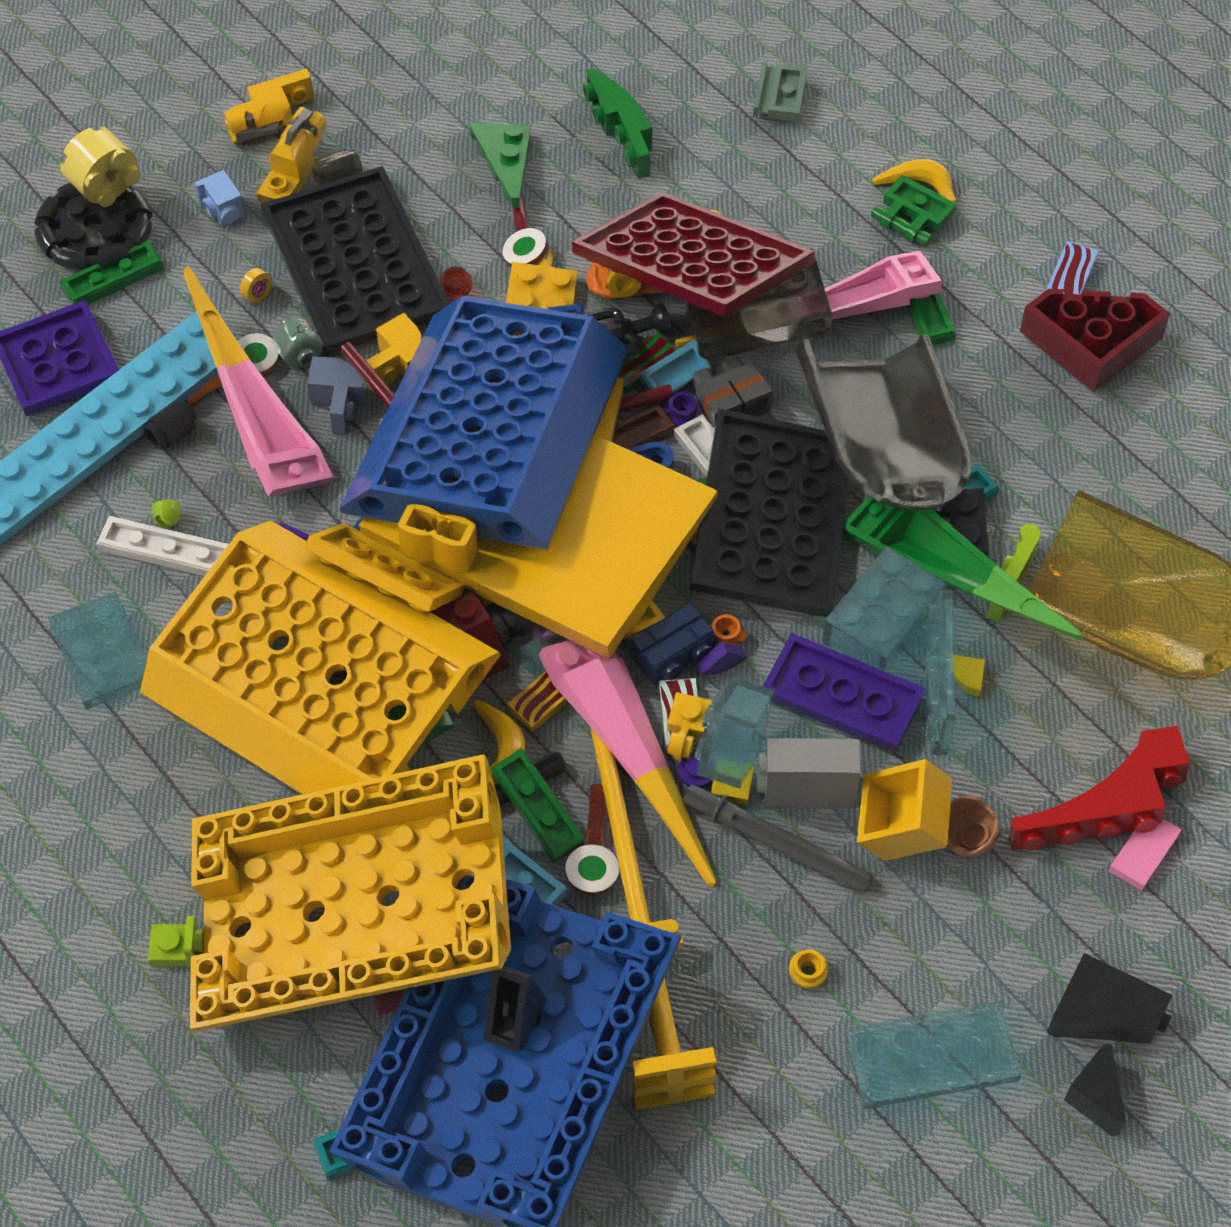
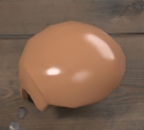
(971, 827)

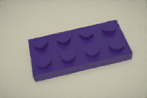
(844, 692)

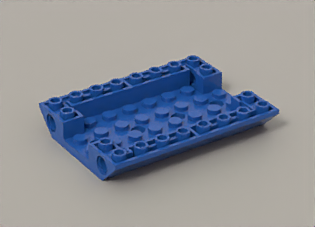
(531, 423)
(433, 1070)

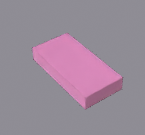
(1144, 854)

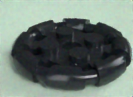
(91, 245)

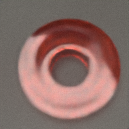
(456, 282)

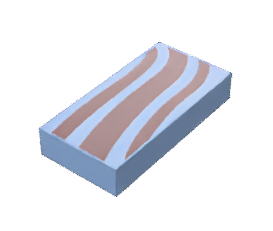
(1073, 268)

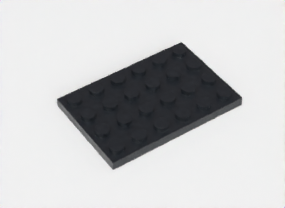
(354, 257)
(775, 515)

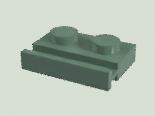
(780, 92)

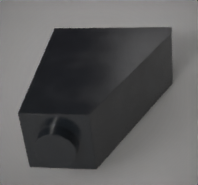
(1109, 1005)

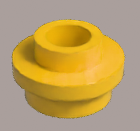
(808, 958)

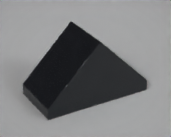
(512, 1008)
(1098, 1092)

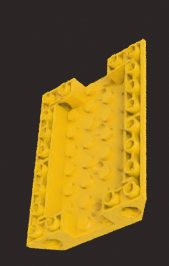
(280, 702)
(345, 854)

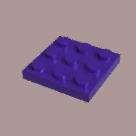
(55, 357)

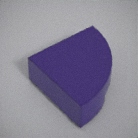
(721, 659)

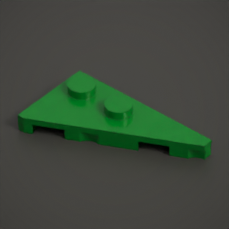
(506, 154)

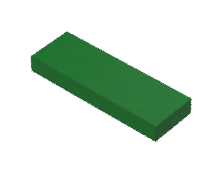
(97, 283)
(537, 805)

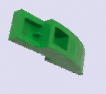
(620, 116)

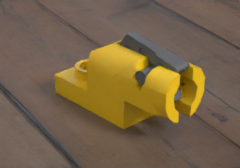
(268, 106)
(293, 155)

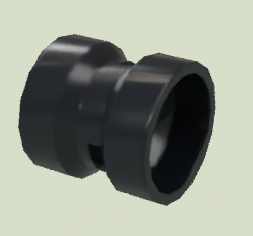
(510, 625)

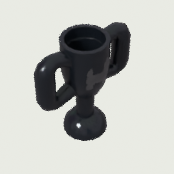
(625, 330)

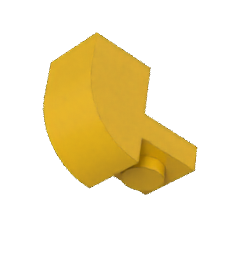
(397, 346)

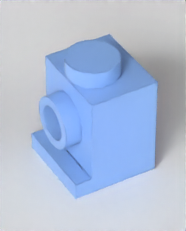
(220, 198)

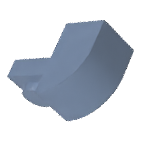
(337, 385)

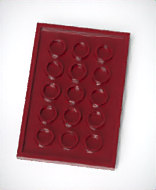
(693, 253)

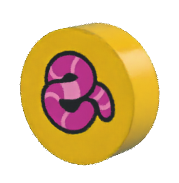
(255, 285)

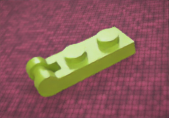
(1018, 564)

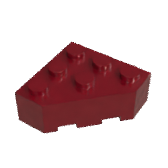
(1094, 331)

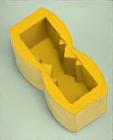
(437, 538)

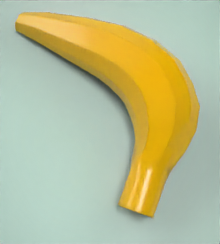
(921, 171)
(506, 731)

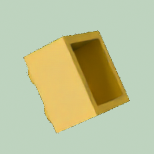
(905, 810)

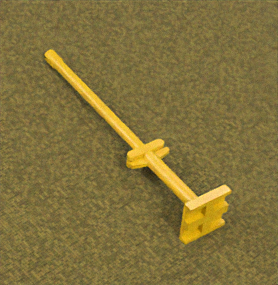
(672, 1074)

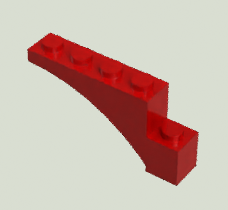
(1118, 804)

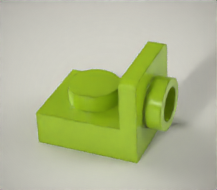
(175, 943)

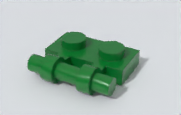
(917, 203)

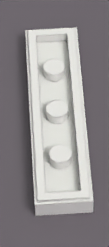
(159, 546)

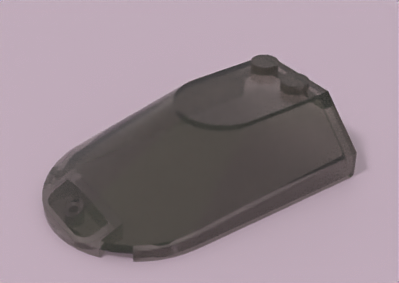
(892, 425)

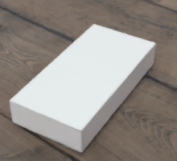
(696, 440)

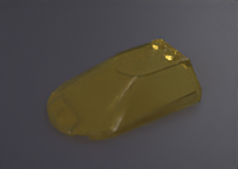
(1139, 591)

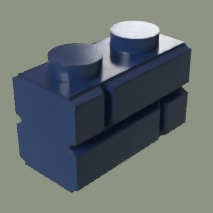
(672, 644)

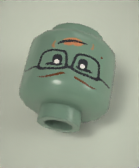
(297, 341)

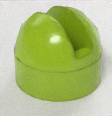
(166, 513)

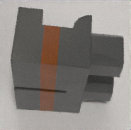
(736, 389)

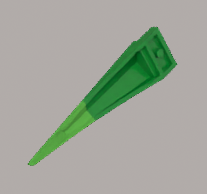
(948, 555)

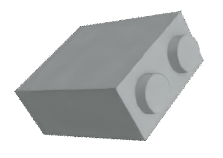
(809, 773)

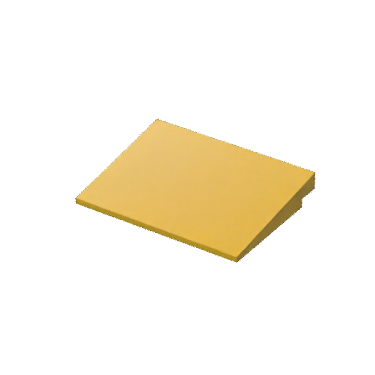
(606, 555)

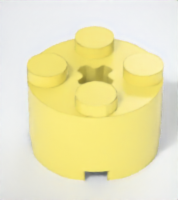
(99, 166)

